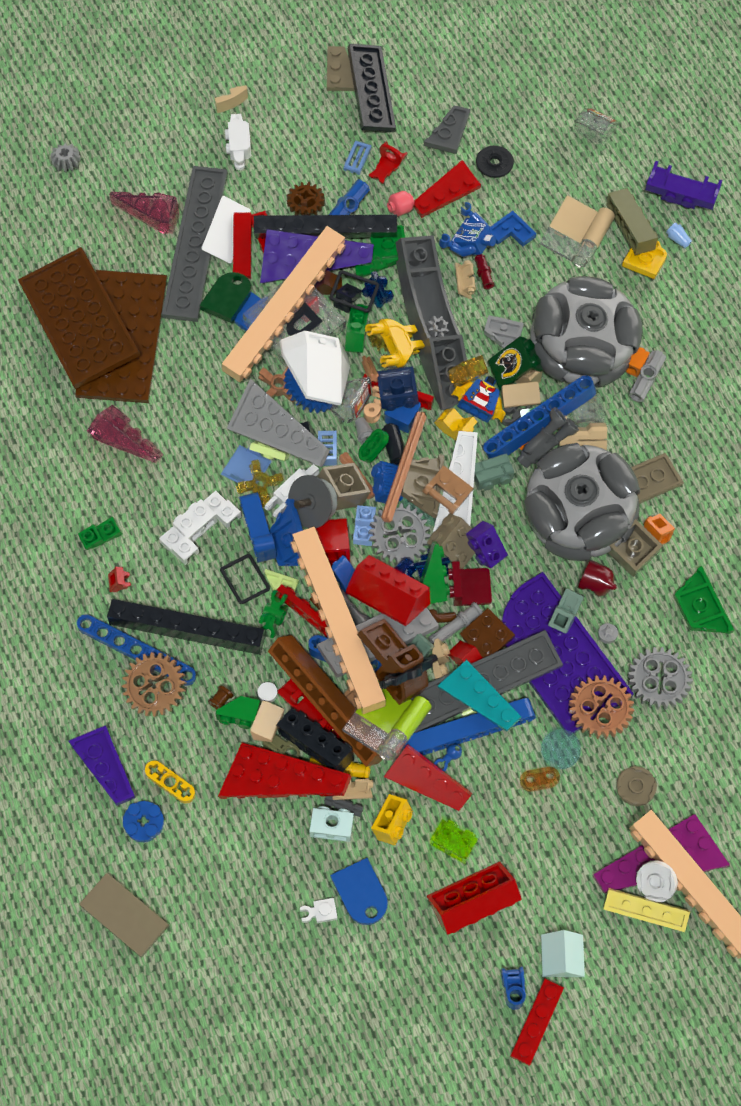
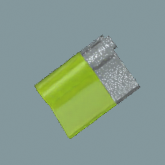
(389, 727)

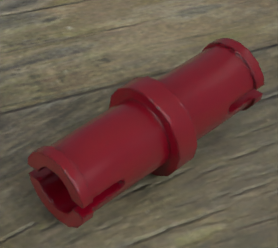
(484, 271)

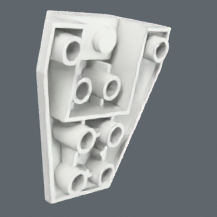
(317, 365)

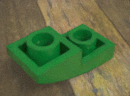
(98, 535)

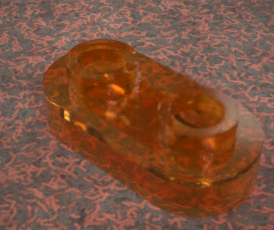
(540, 779)

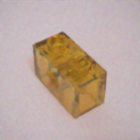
(468, 371)

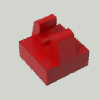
(116, 579)

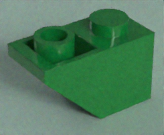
(239, 711)

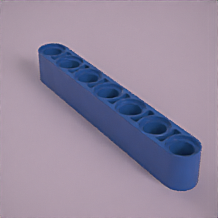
(529, 420)
(464, 729)

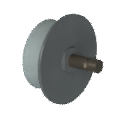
(313, 499)

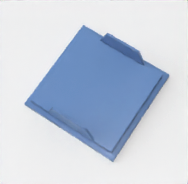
(238, 466)

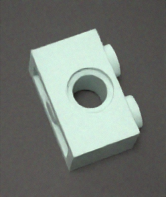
(340, 832)

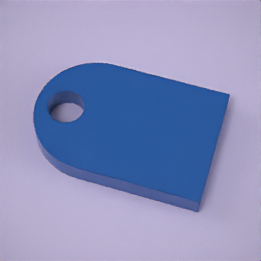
(359, 891)

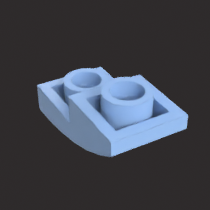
(363, 518)

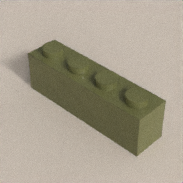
(632, 221)

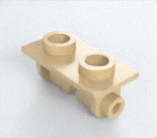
(465, 285)
(357, 790)

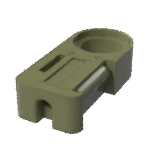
(281, 746)

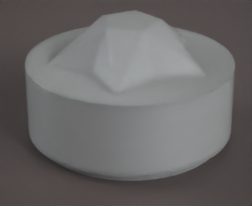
(607, 633)

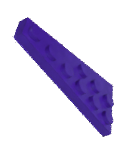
(286, 249)

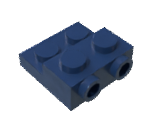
(397, 388)

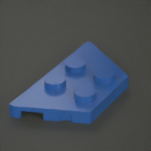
(282, 530)

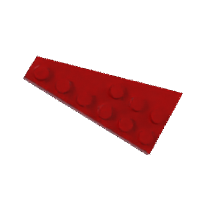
(275, 775)

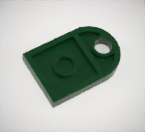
(227, 298)

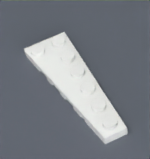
(464, 467)

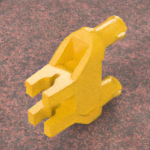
(397, 341)

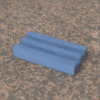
(352, 169)

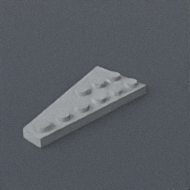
(269, 423)

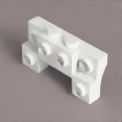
(196, 522)

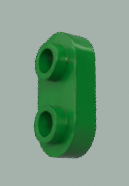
(373, 445)

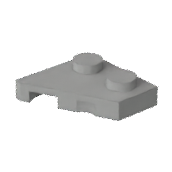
(502, 330)

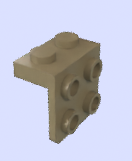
(453, 539)

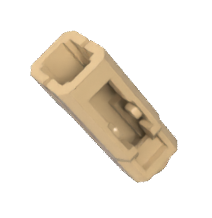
(593, 434)

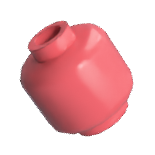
(400, 203)

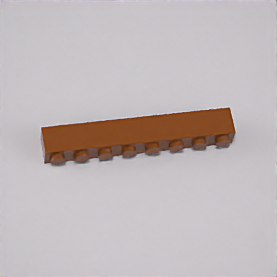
(320, 692)

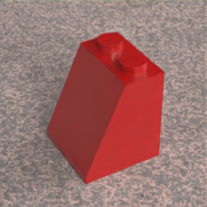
(334, 539)

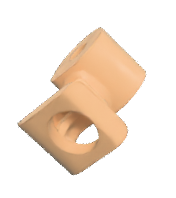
(372, 411)

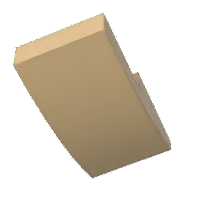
(236, 97)
(442, 651)

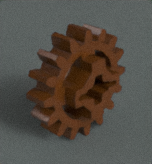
(305, 199)

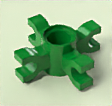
(274, 613)

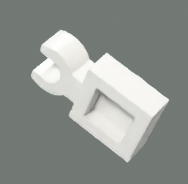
(323, 911)

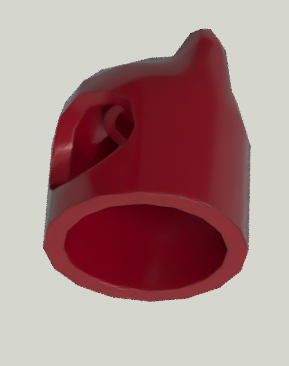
(597, 579)

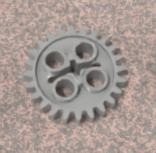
(403, 548)
(678, 680)

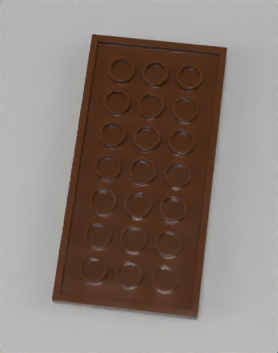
(140, 305)
(78, 318)

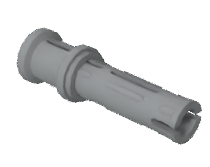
(462, 620)

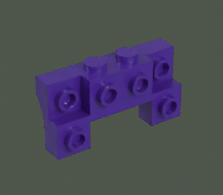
(681, 189)

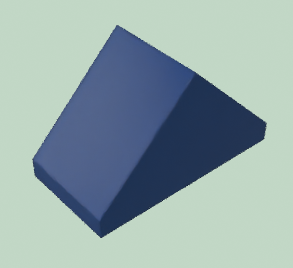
(402, 417)

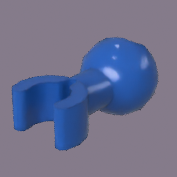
(451, 754)

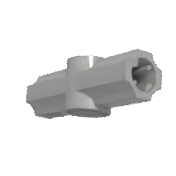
(643, 384)

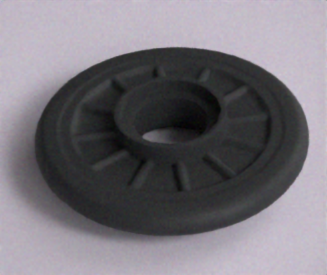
(494, 170)

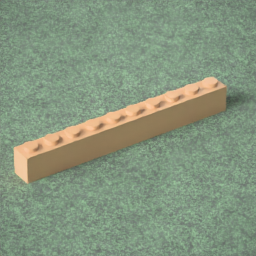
(283, 304)
(338, 621)

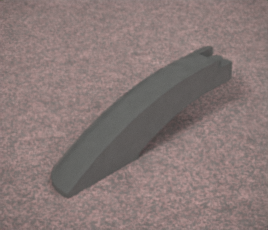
(423, 299)

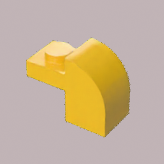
(452, 422)

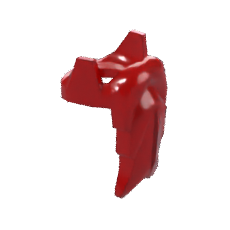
(387, 162)

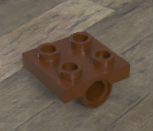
(487, 634)

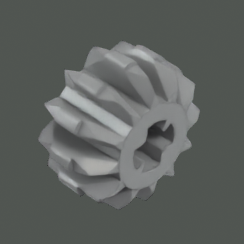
(65, 157)

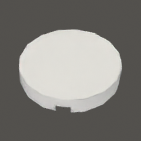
(657, 881)

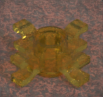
(273, 480)

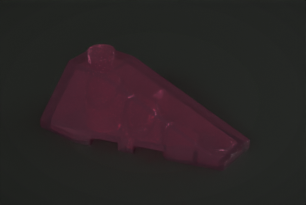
(156, 211)
(113, 429)

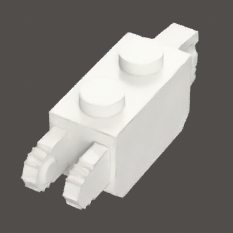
(239, 141)
(281, 494)

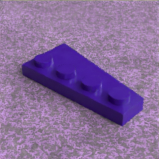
(104, 763)

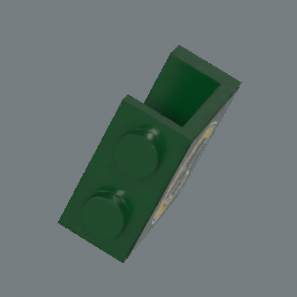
(514, 361)

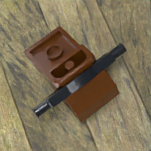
(402, 667)

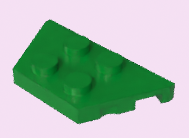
(702, 606)

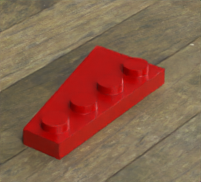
(449, 188)
(424, 777)

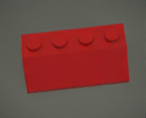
(388, 590)
(474, 898)

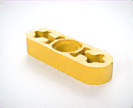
(155, 778)

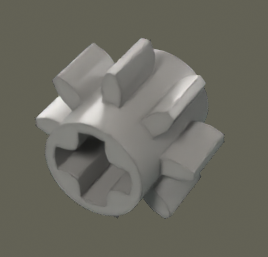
(437, 327)

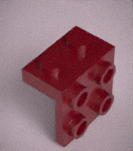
(469, 585)

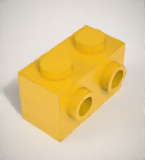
(392, 819)

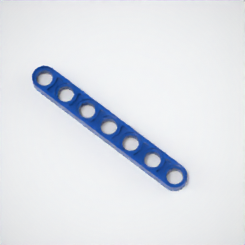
(129, 643)

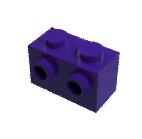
(486, 544)

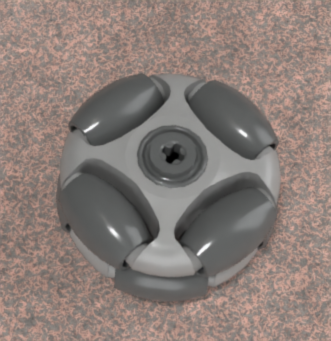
(585, 331)
(592, 498)

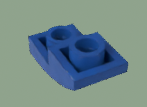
(343, 572)

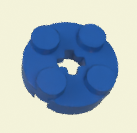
(136, 812)

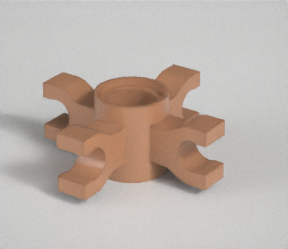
(267, 377)

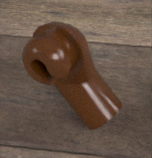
(443, 617)

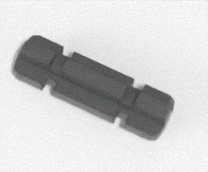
(344, 804)

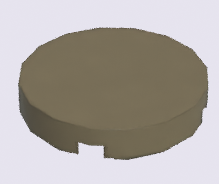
(631, 790)

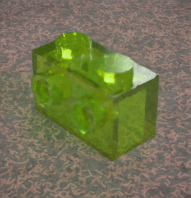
(454, 841)

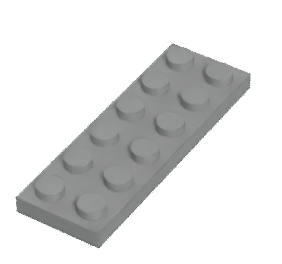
(423, 624)

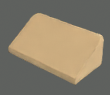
(520, 394)
(265, 722)

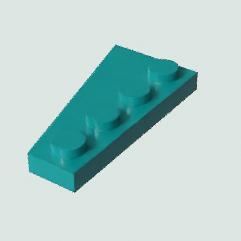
(477, 693)

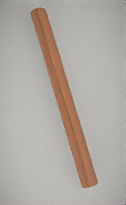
(403, 467)

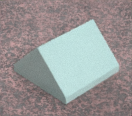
(562, 954)

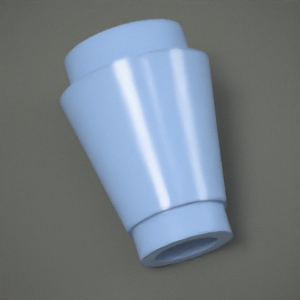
(679, 235)

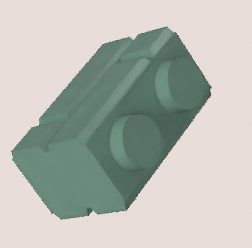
(493, 472)

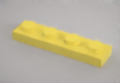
(646, 910)

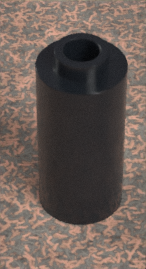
(395, 443)

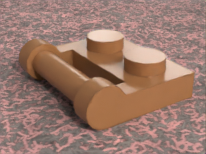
(451, 485)

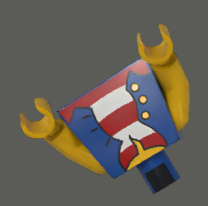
(480, 399)

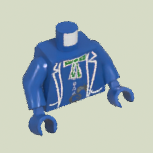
(471, 237)

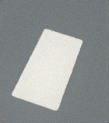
(220, 234)

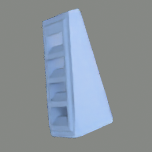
(331, 460)

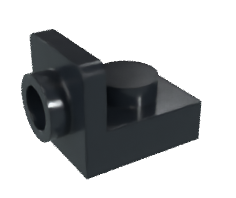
(348, 294)

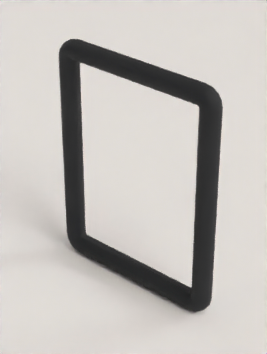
(349, 304)
(258, 571)

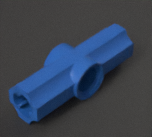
(354, 196)

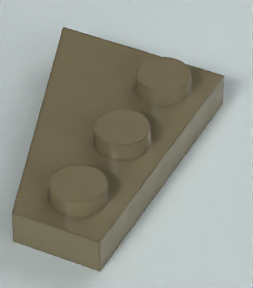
(338, 70)

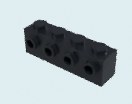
(315, 741)

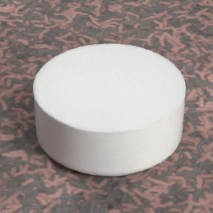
(267, 692)

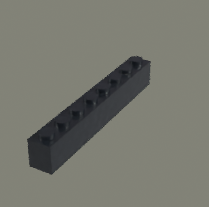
(347, 225)
(186, 626)

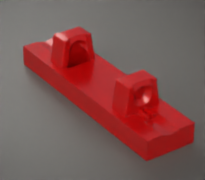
(291, 694)

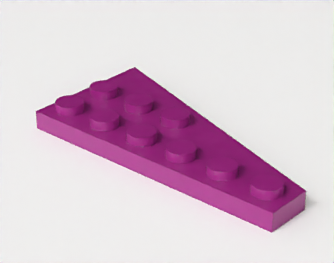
(688, 833)

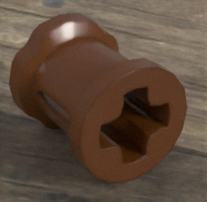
(220, 697)

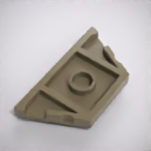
(418, 476)

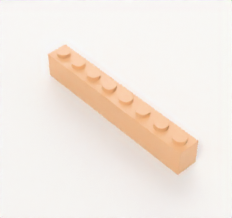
(692, 881)

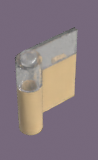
(577, 231)

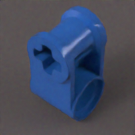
(513, 983)

